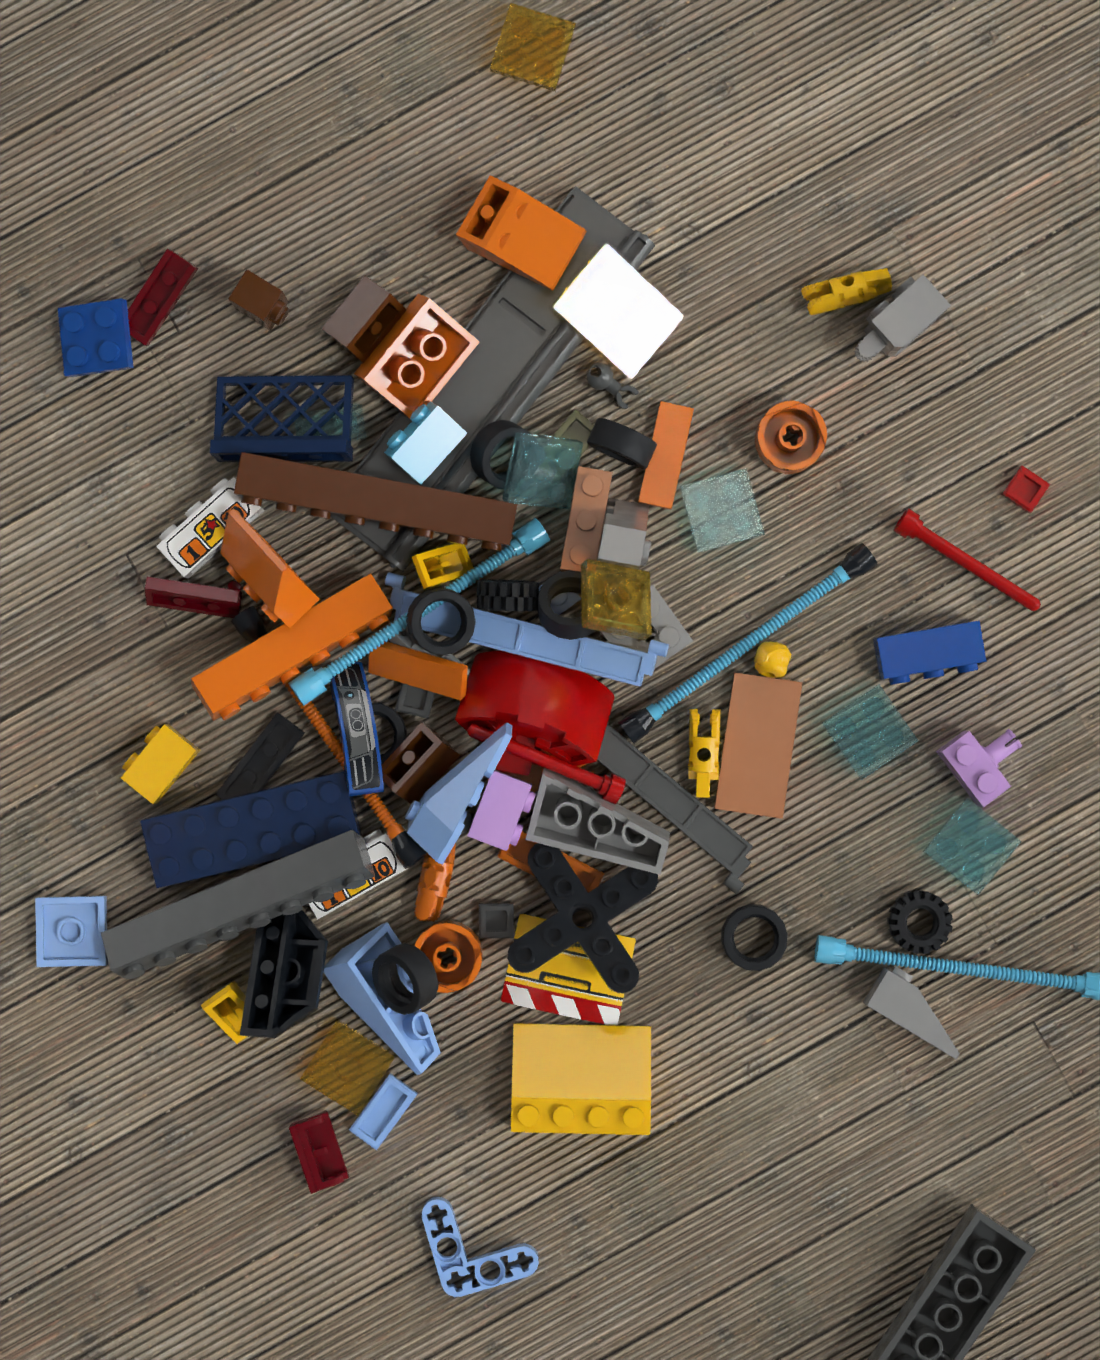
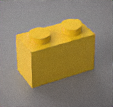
(159, 763)

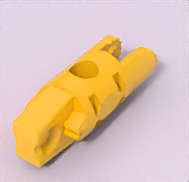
(846, 290)
(701, 769)

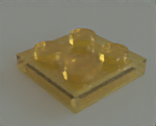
(533, 47)
(616, 599)
(347, 1067)

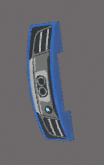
(357, 731)

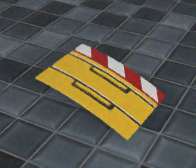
(564, 984)

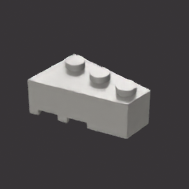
(625, 534)

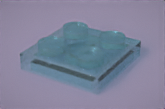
(542, 470)
(722, 510)
(870, 732)
(972, 846)

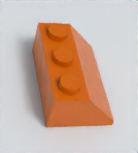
(417, 356)
(264, 572)

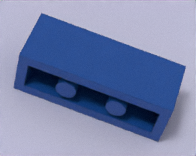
(930, 652)

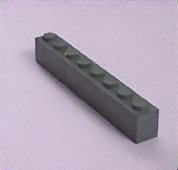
(238, 905)

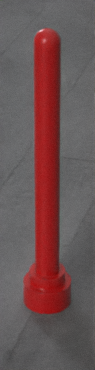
(912, 526)
(609, 787)

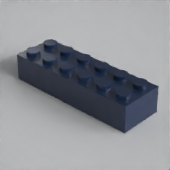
(248, 828)

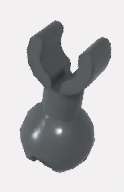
(605, 380)

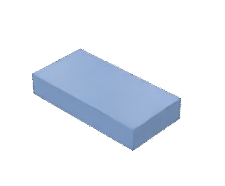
(383, 1111)

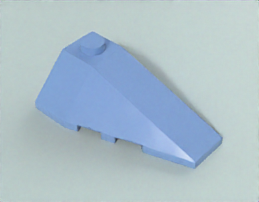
(442, 810)
(351, 977)

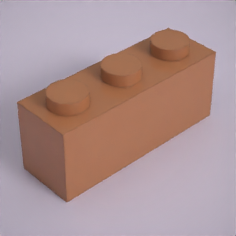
(586, 517)

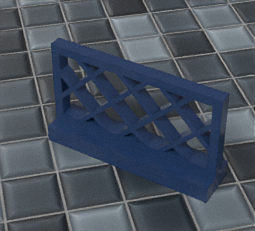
(290, 448)

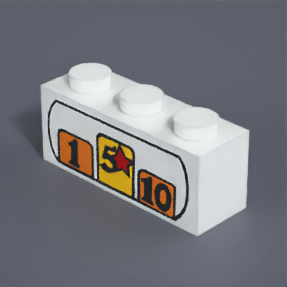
(203, 531)
(384, 865)

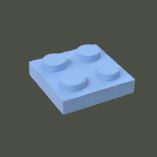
(70, 931)

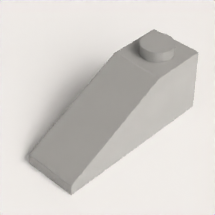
(906, 1006)

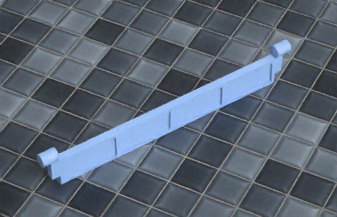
(534, 640)

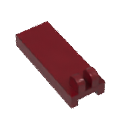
(159, 296)
(194, 597)

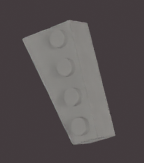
(583, 823)

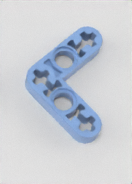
(459, 1261)

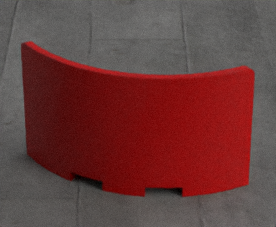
(541, 700)

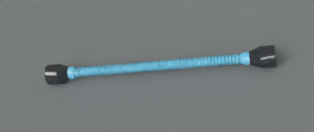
(855, 564)

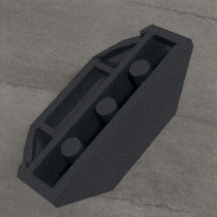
(283, 975)

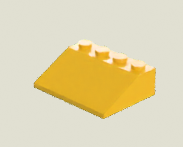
(581, 1079)

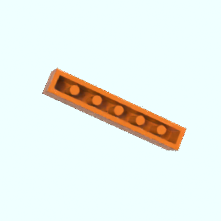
(287, 650)

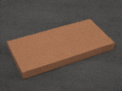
(758, 745)

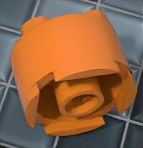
(798, 419)
(466, 949)

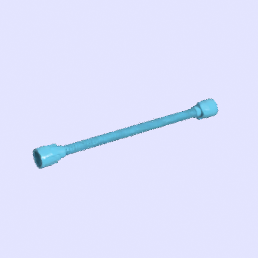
(312, 683)
(836, 951)

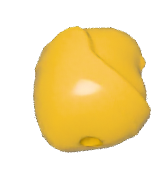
(772, 659)

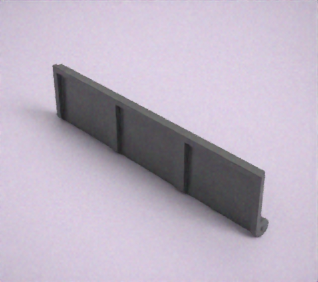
(516, 358)

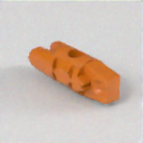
(433, 887)

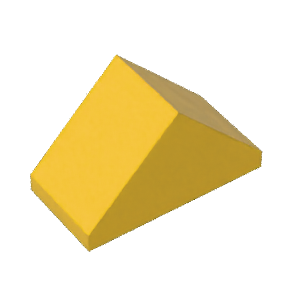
(442, 565)
(227, 1010)

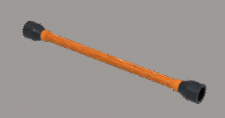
(406, 849)

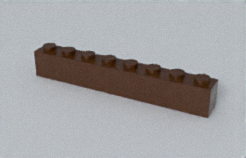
(376, 500)

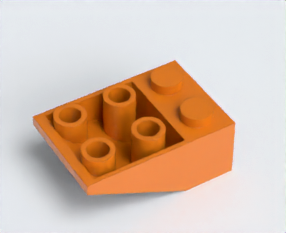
(520, 233)

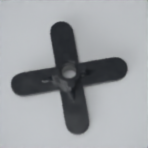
(601, 904)

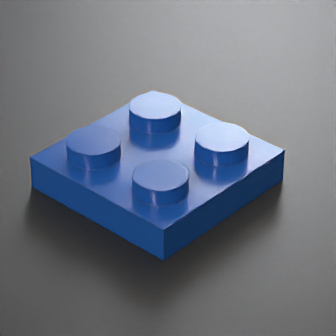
(95, 338)

